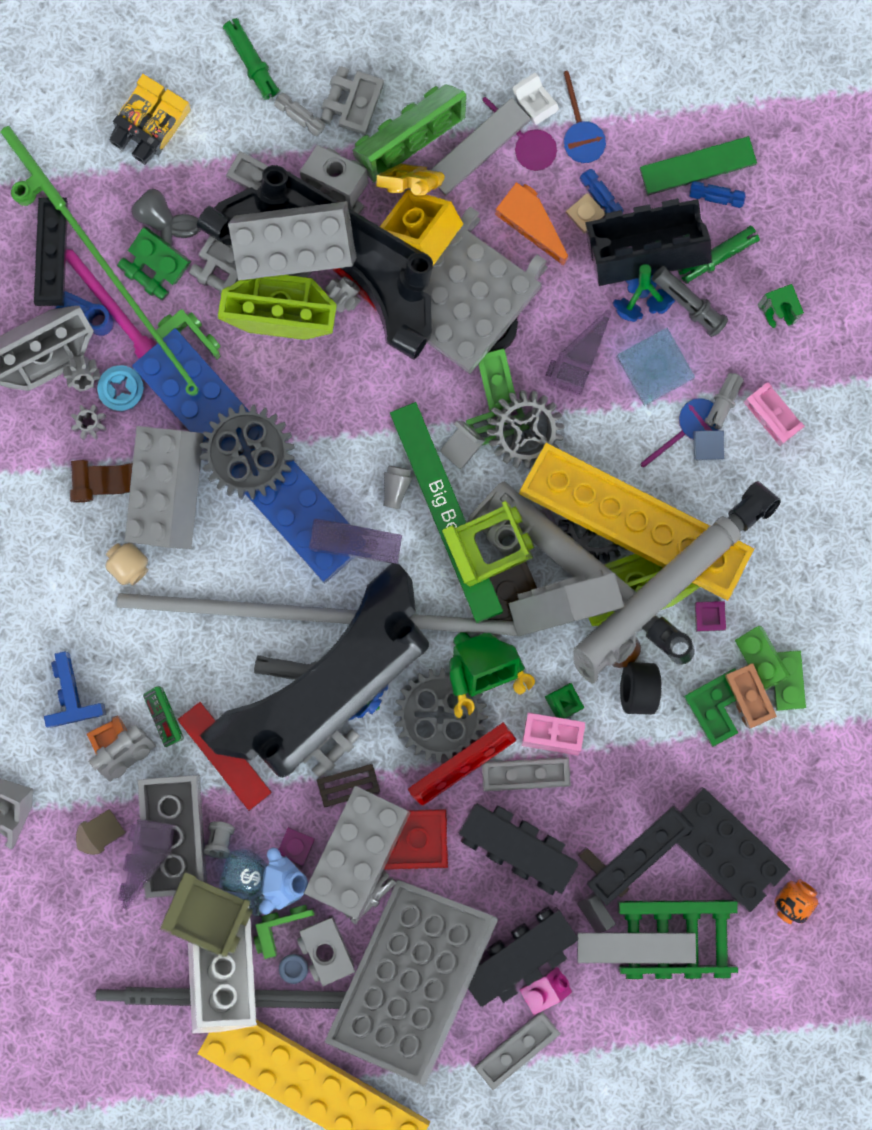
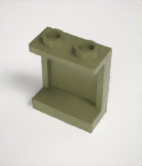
(206, 916)

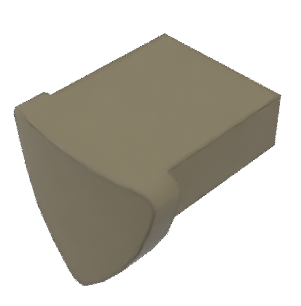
(98, 833)

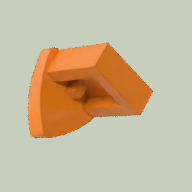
(106, 734)

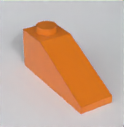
(528, 217)

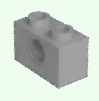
(342, 188)
(326, 933)

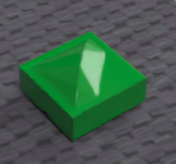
(564, 701)

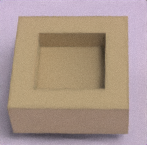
(584, 211)

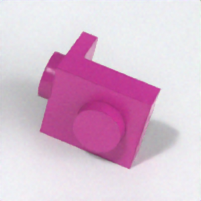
(546, 991)

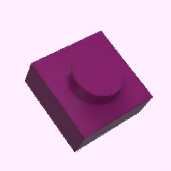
(710, 616)
(296, 846)

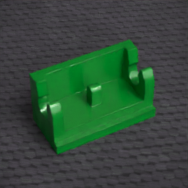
(782, 303)

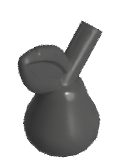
(153, 211)

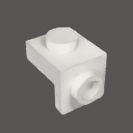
(535, 99)

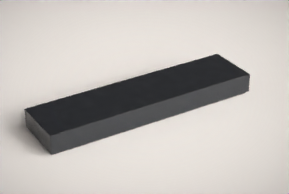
(50, 254)
(640, 855)

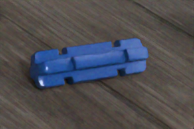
(600, 191)
(717, 194)

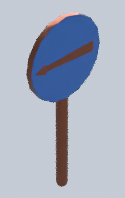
(583, 140)

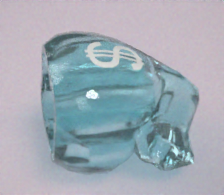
(244, 876)

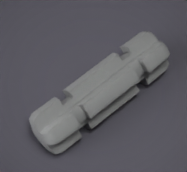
(299, 114)

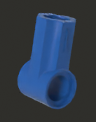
(91, 311)

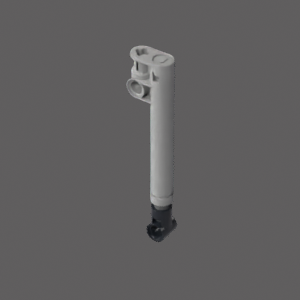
(570, 557)
(616, 636)

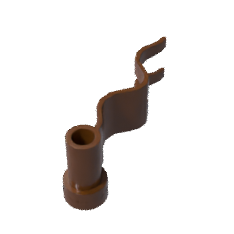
(98, 480)

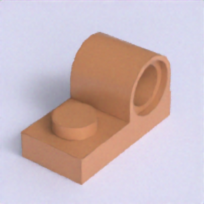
(750, 696)

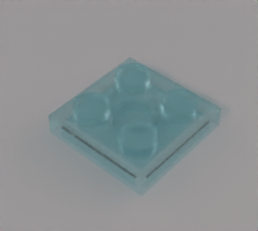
(655, 366)

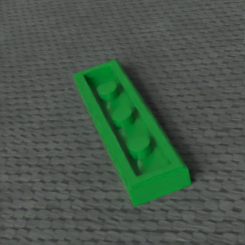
(698, 165)

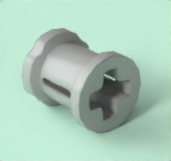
(219, 839)

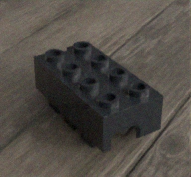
(655, 237)
(518, 847)
(729, 851)
(522, 956)

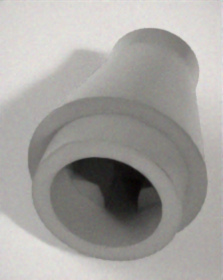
(395, 486)

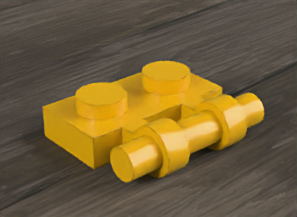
(410, 176)

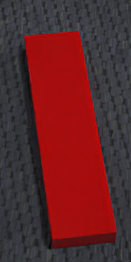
(462, 764)
(235, 771)

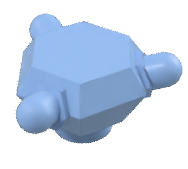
(281, 883)

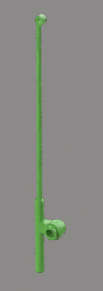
(40, 182)

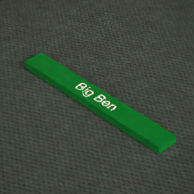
(440, 500)

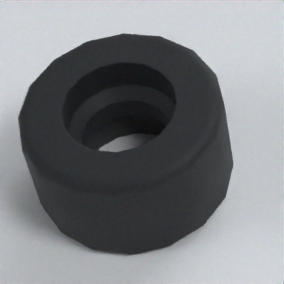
(640, 688)

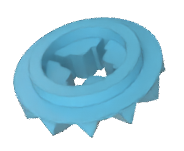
(117, 375)

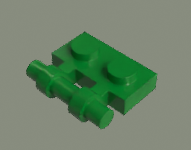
(157, 255)

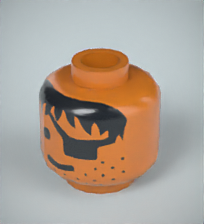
(796, 902)

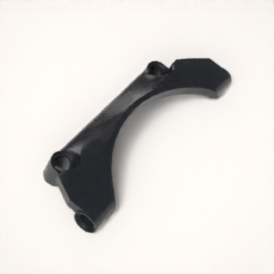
(382, 266)
(315, 705)

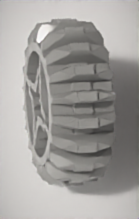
(533, 418)

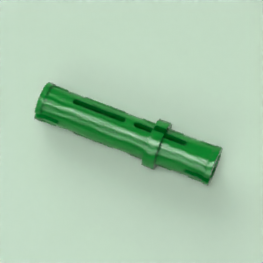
(256, 68)
(721, 253)

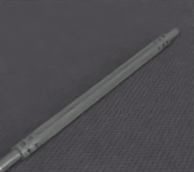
(263, 998)

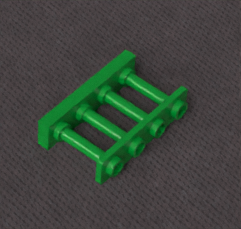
(691, 912)

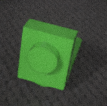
(181, 321)
(264, 941)

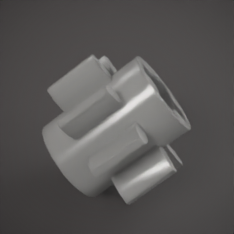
(343, 293)
(81, 373)
(91, 430)

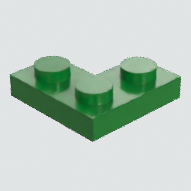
(708, 708)

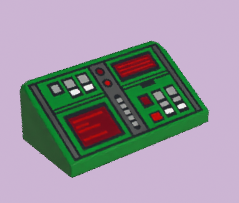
(163, 716)

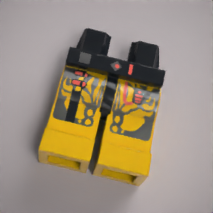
(149, 119)

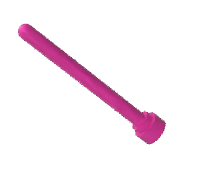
(141, 343)

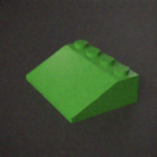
(412, 130)

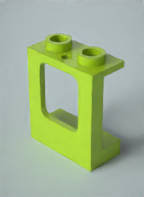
(467, 554)

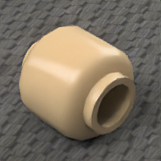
(126, 563)

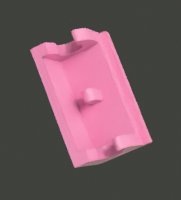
(773, 414)
(553, 734)

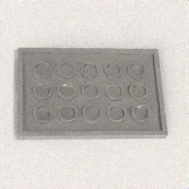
(411, 982)

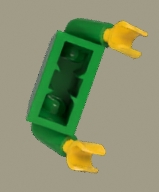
(482, 665)

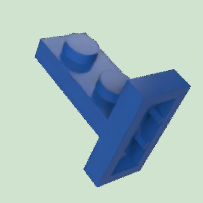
(69, 696)

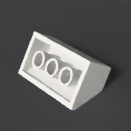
(222, 987)

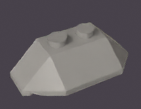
(43, 347)

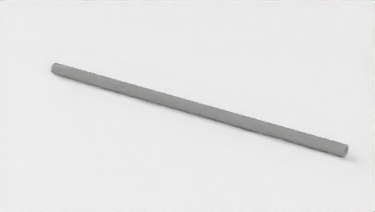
(303, 613)

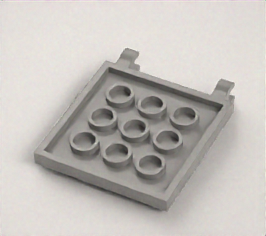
(476, 295)

